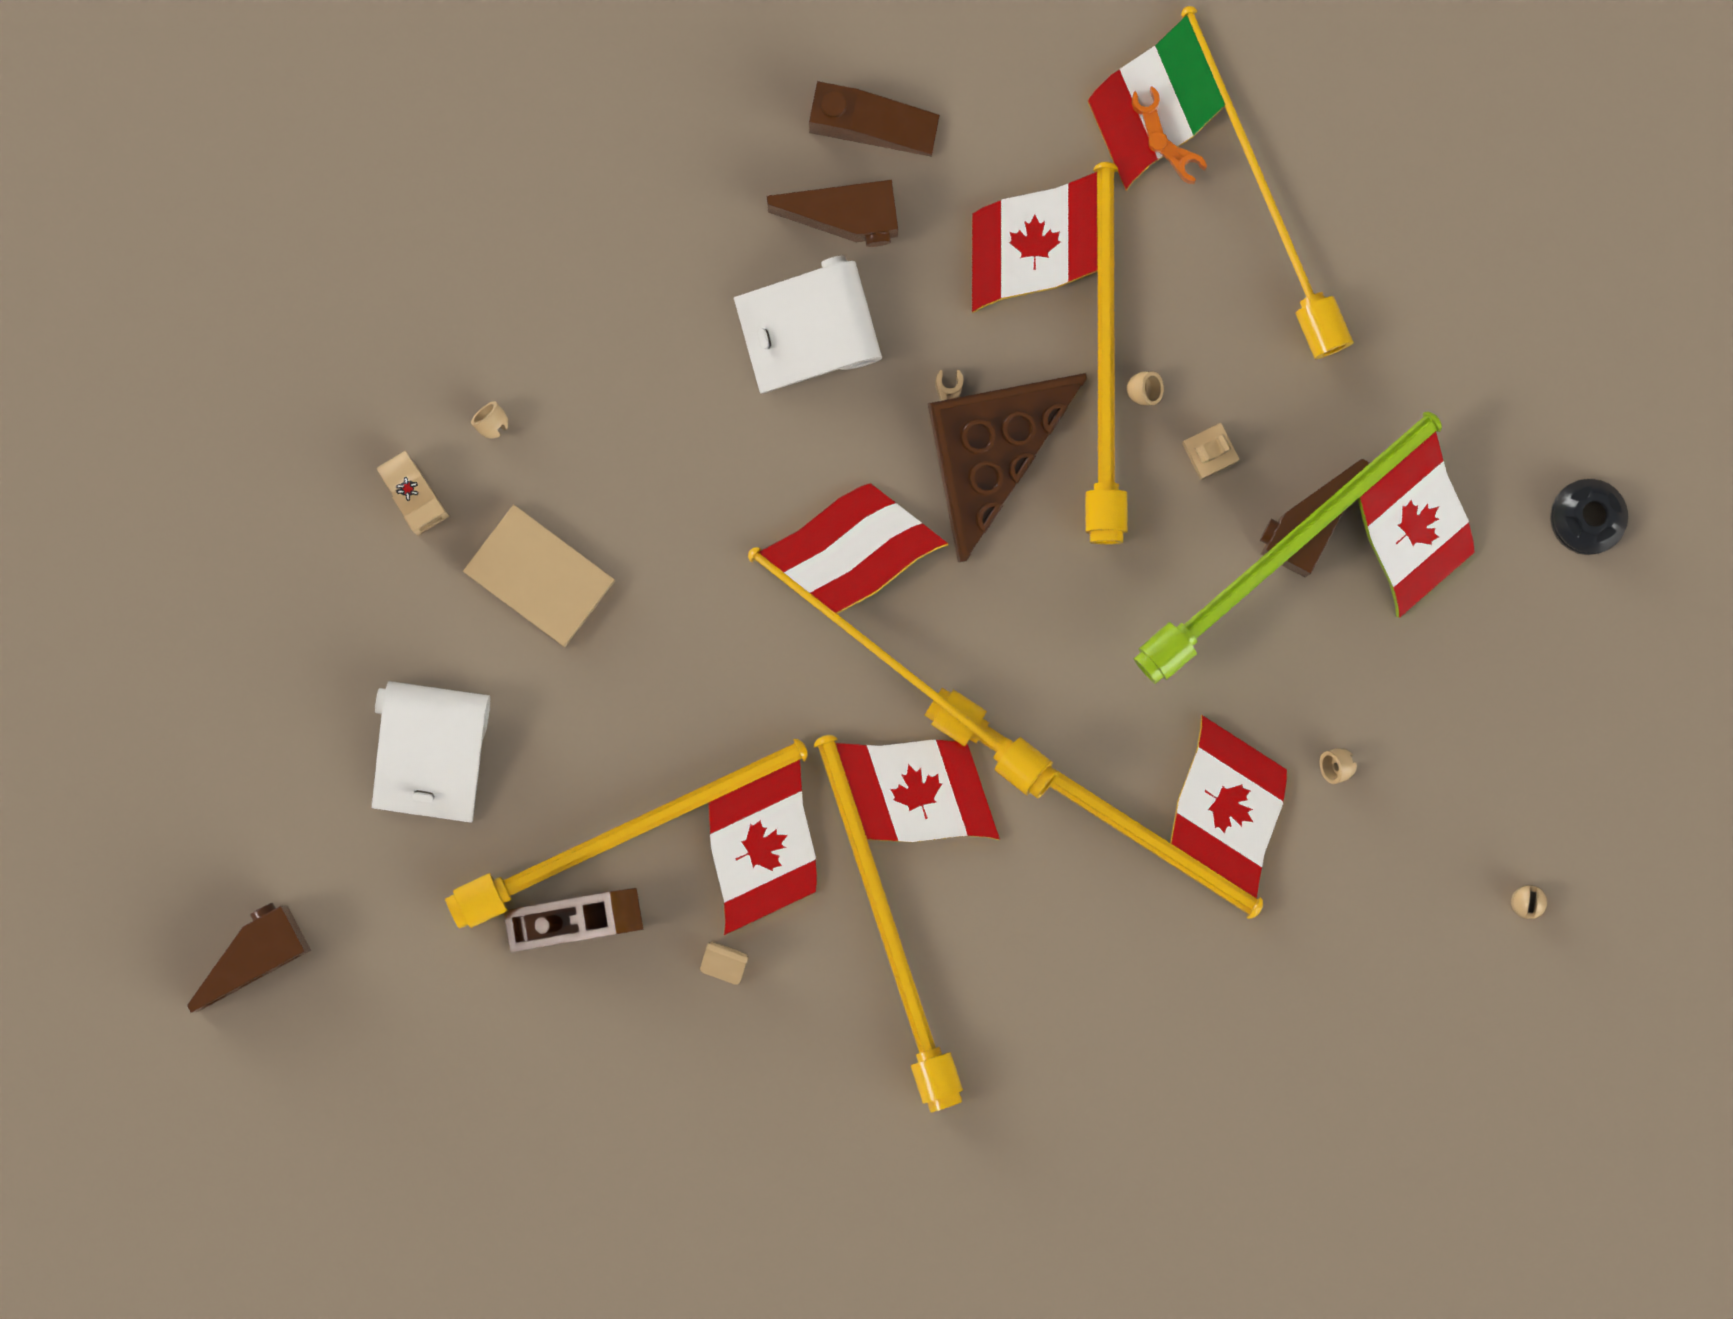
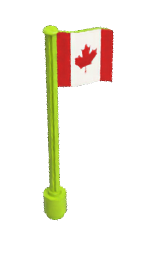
(1409, 521)

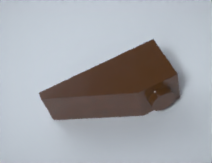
(871, 119)
(848, 211)
(1306, 558)
(573, 919)
(256, 951)

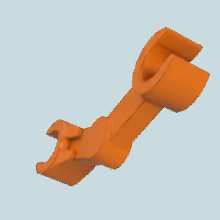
(1158, 140)

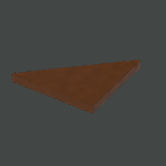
(988, 446)

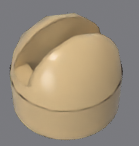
(1145, 388)
(490, 419)
(1329, 766)
(1521, 899)

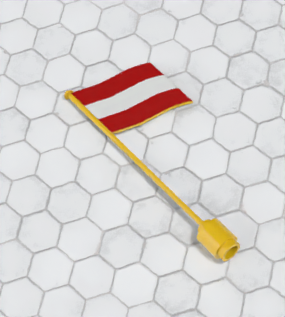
(852, 555)

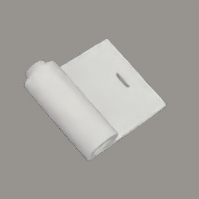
(813, 325)
(429, 745)

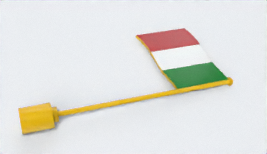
(1189, 98)

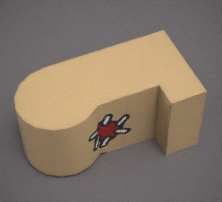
(412, 493)

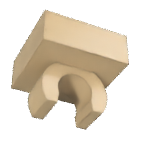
(1210, 451)

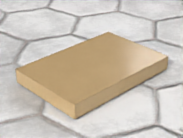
(539, 575)

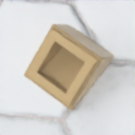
(724, 962)

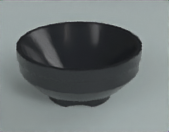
(1570, 525)

